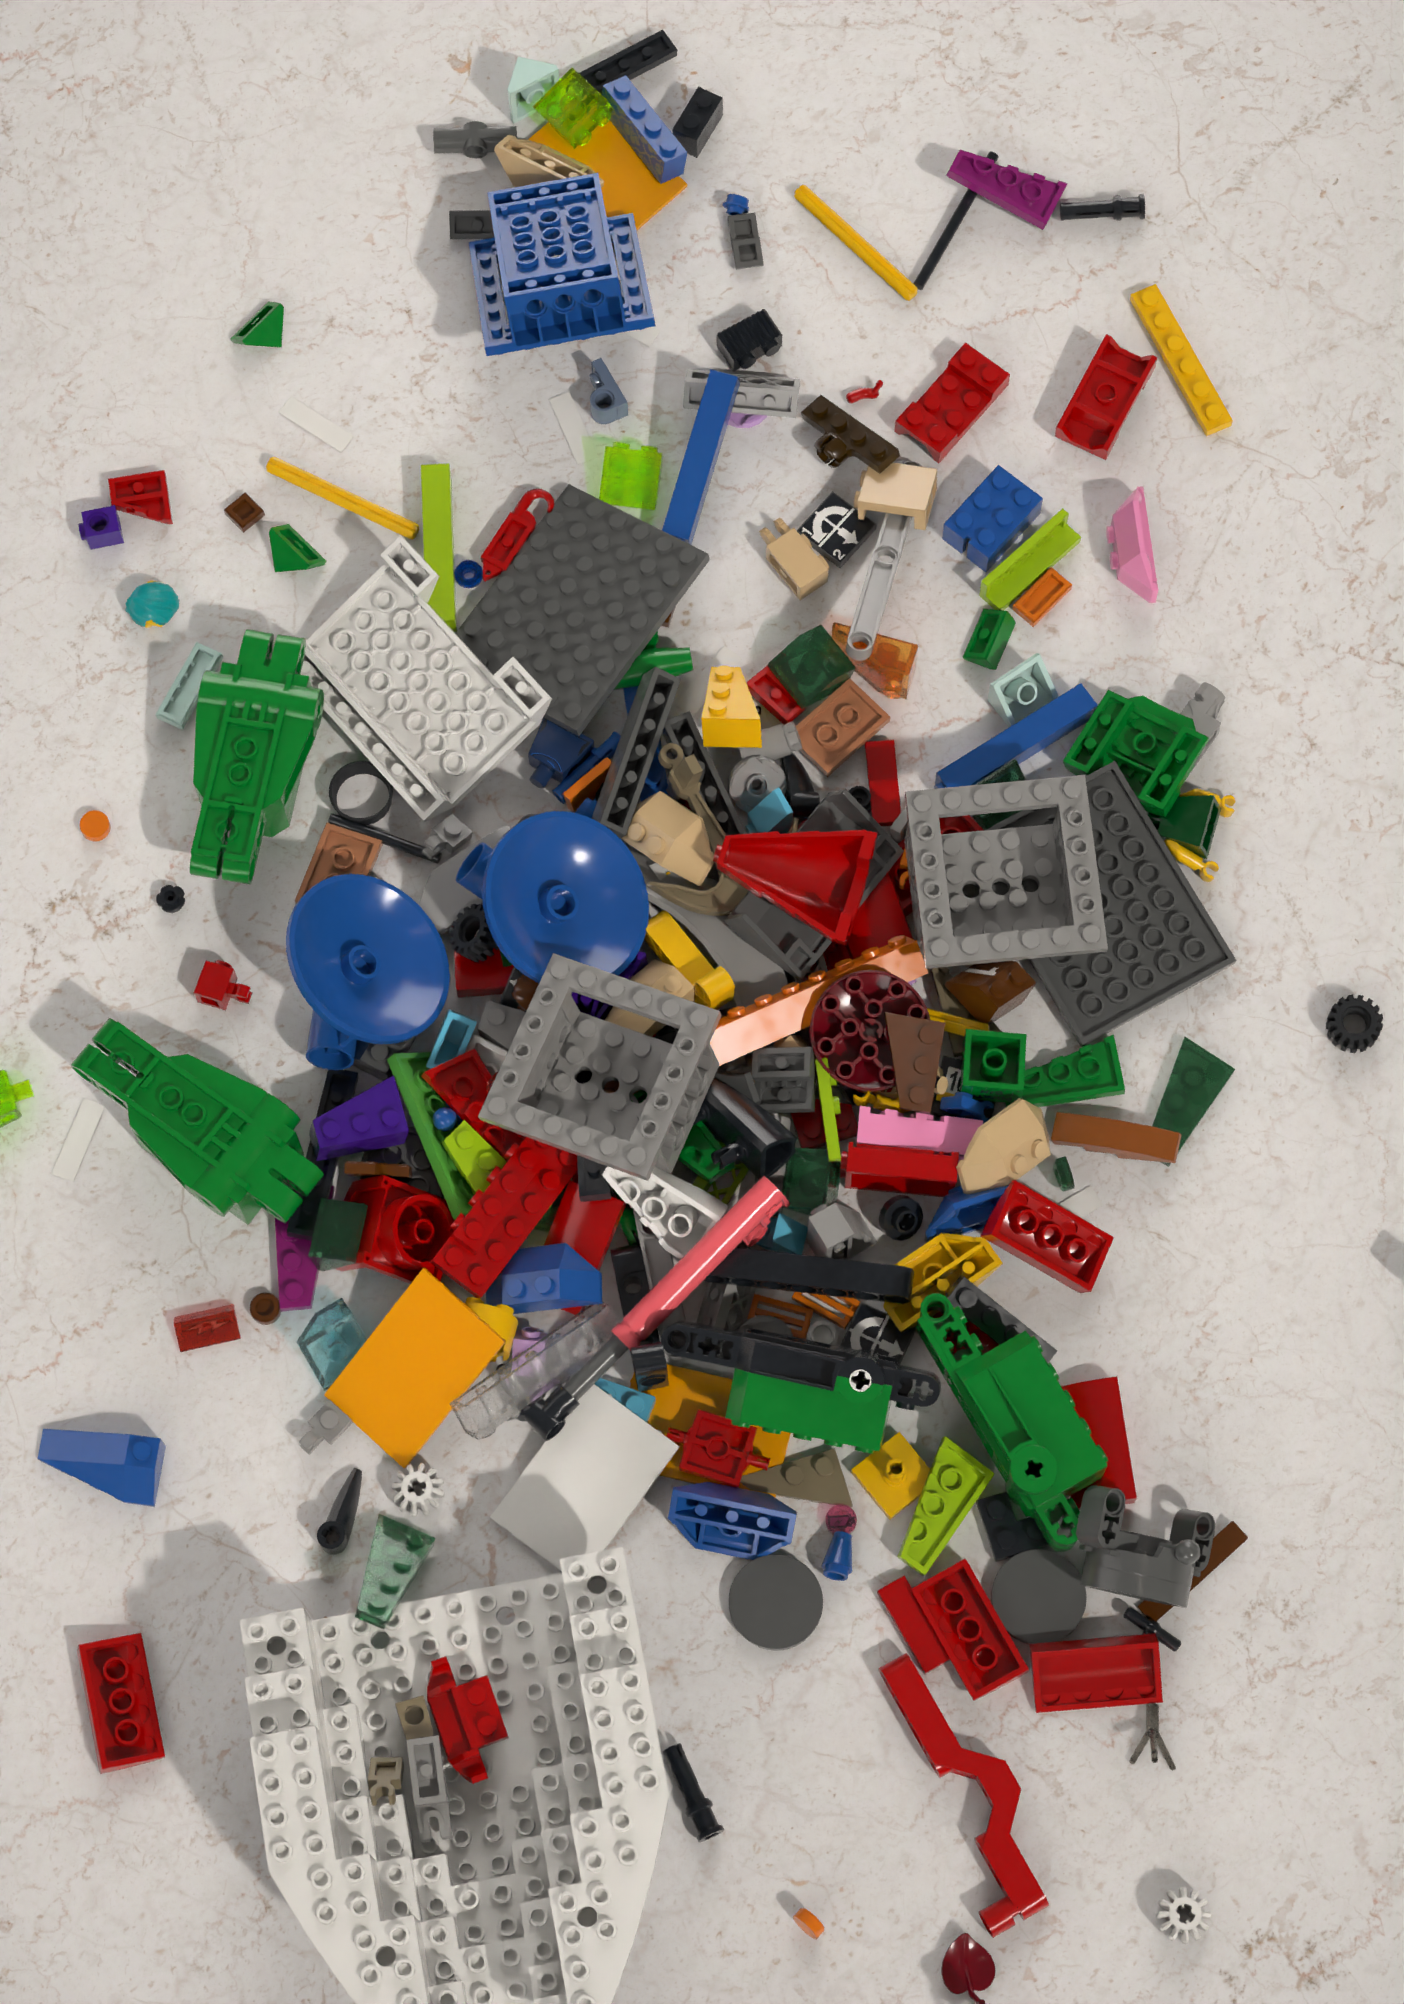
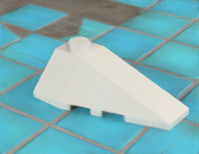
(669, 1207)

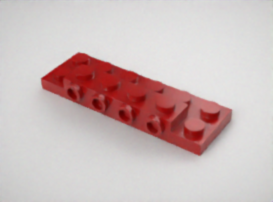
(504, 1214)

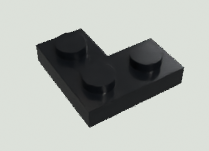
(1003, 1532)

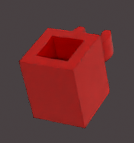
(219, 984)

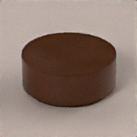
(265, 1308)

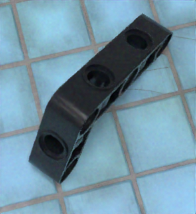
(647, 1359)

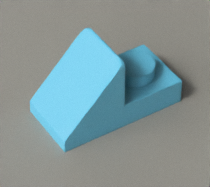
(784, 1235)

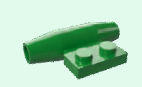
(672, 660)

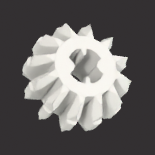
(425, 1481)
(1194, 1913)

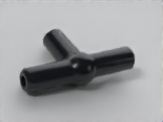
(1151, 1627)

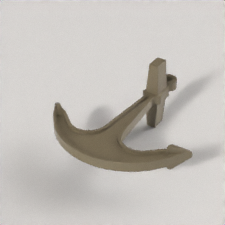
(684, 787)

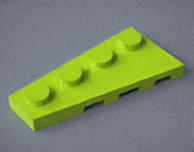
(472, 1156)
(946, 1499)

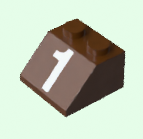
(991, 989)

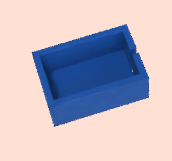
(992, 518)

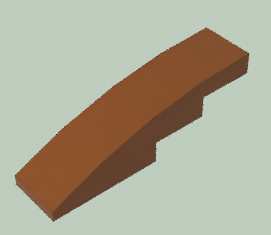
(1116, 1137)

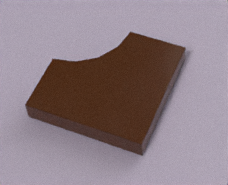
(374, 1169)

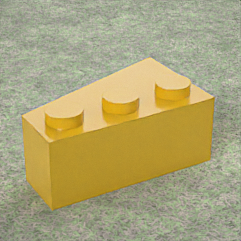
(729, 711)

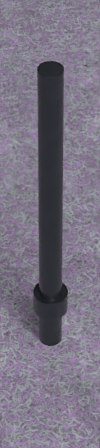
(948, 234)

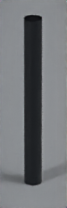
(387, 839)

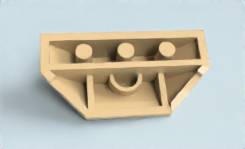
(536, 163)
(671, 837)
(1004, 1148)

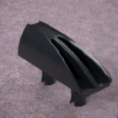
(745, 1131)

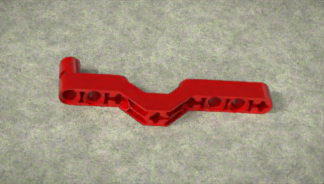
(996, 1781)

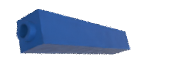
(701, 455)
(1021, 739)

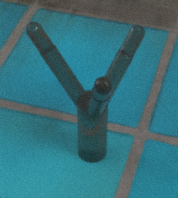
(1153, 1734)

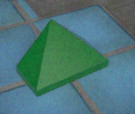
(263, 328)
(292, 551)

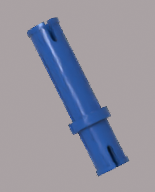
(606, 749)

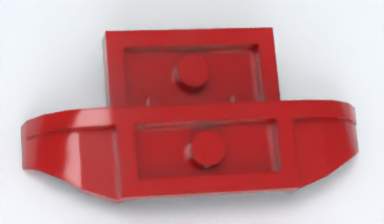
(464, 1718)

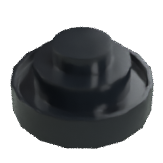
(900, 1217)

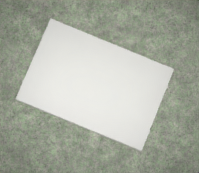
(585, 1480)

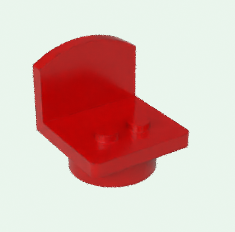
(400, 1228)

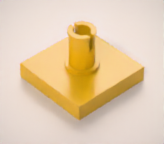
(892, 1475)

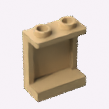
(899, 491)

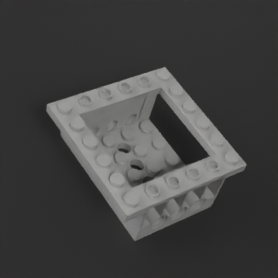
(1020, 925)
(555, 1042)

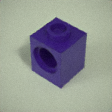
(109, 535)

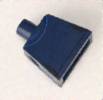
(556, 753)

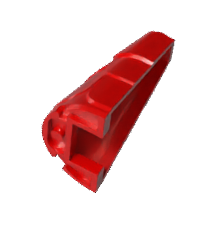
(804, 874)

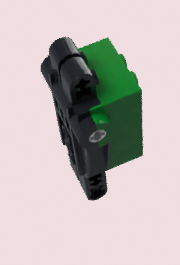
(806, 1384)

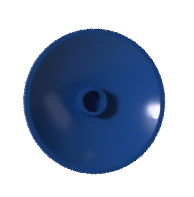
(560, 890)
(364, 966)

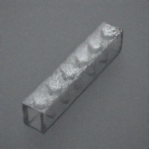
(534, 1371)

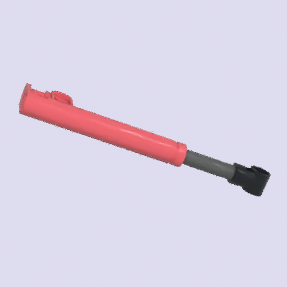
(743, 1222)

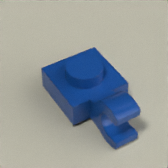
(965, 1106)

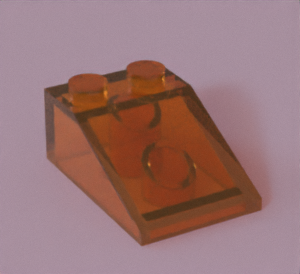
(889, 666)

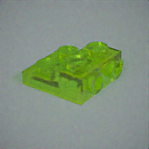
(574, 108)
(631, 476)

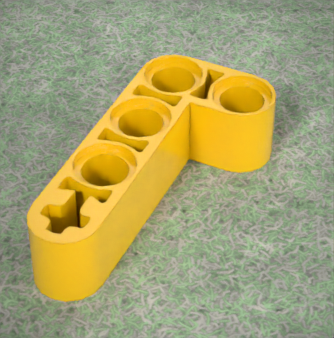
(674, 947)

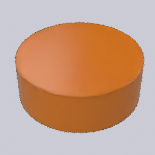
(95, 825)
(808, 1923)

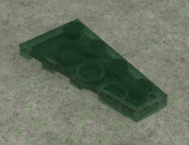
(1191, 1090)
(391, 1568)

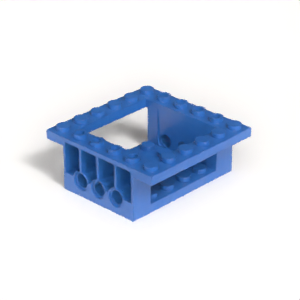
(562, 295)

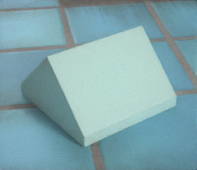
(528, 85)
(1022, 690)

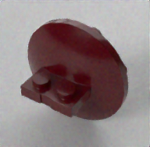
(852, 1028)

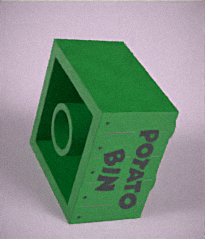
(993, 1065)

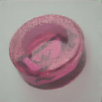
(841, 1519)

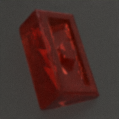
(207, 1328)

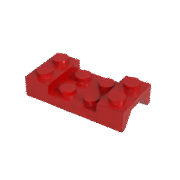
(1104, 398)
(953, 402)

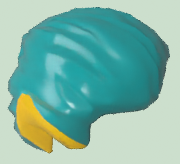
(152, 604)

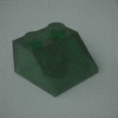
(812, 667)

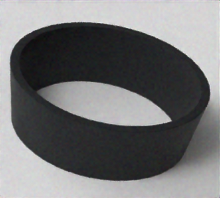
(353, 769)

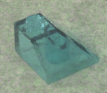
(331, 1341)

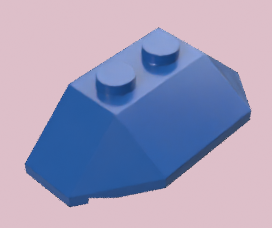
(963, 1212)
(546, 1280)
(731, 1519)

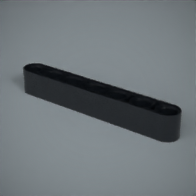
(815, 1275)

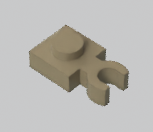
(385, 1777)

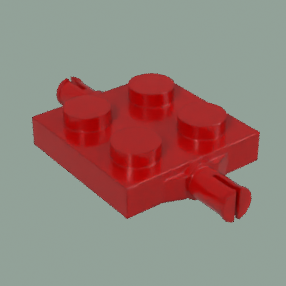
(717, 1449)

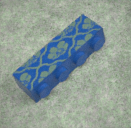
(644, 130)

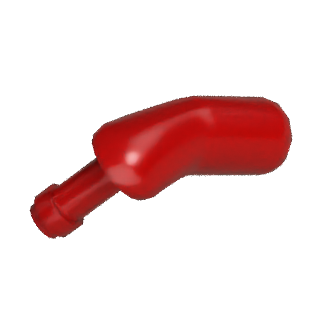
(864, 393)

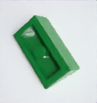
(990, 638)

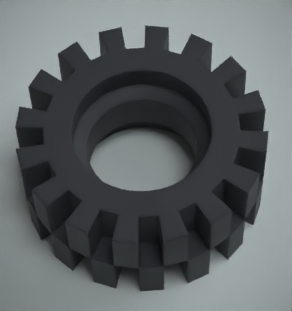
(464, 938)
(1366, 1011)

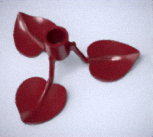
(967, 1967)

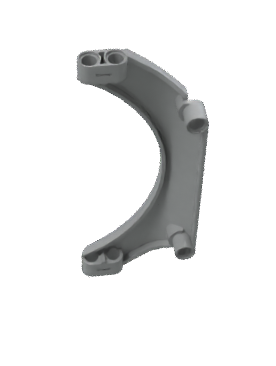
(748, 968)

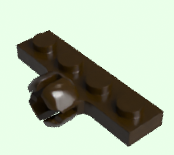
(846, 437)

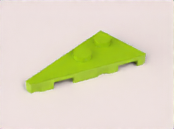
(829, 1107)

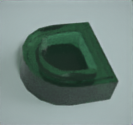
(1063, 1174)

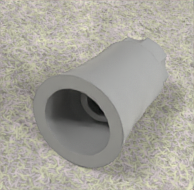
(776, 742)

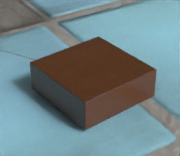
(244, 512)

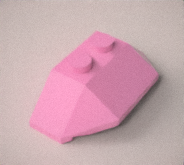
(1132, 547)

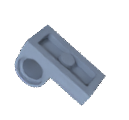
(606, 393)

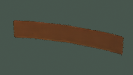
(1222, 1547)

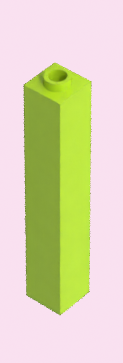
(439, 538)

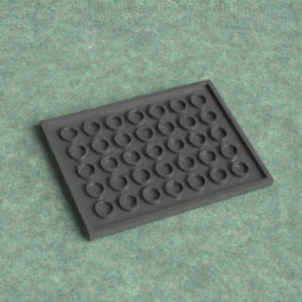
(581, 602)
(1152, 918)

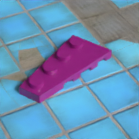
(1015, 191)
(295, 1269)

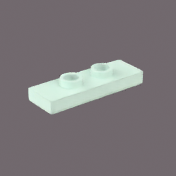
(184, 691)

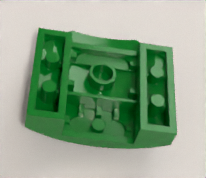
(1147, 743)

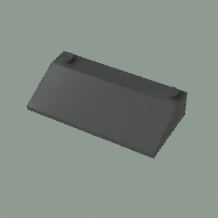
(787, 939)

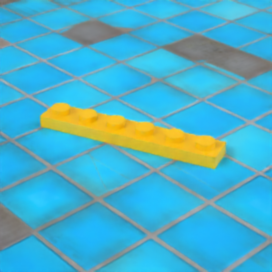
(1181, 360)

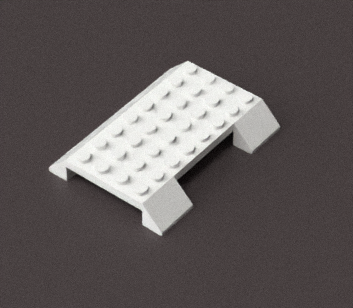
(416, 690)

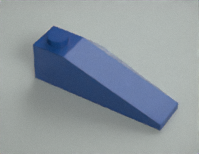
(110, 1462)

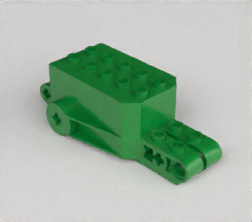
(250, 752)
(204, 1125)
(1018, 1417)

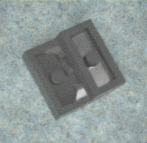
(785, 1079)

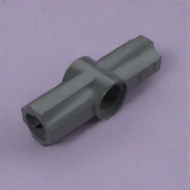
(472, 139)

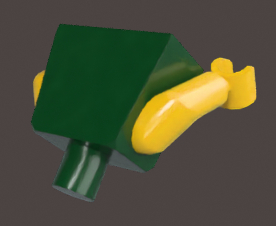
(1191, 827)

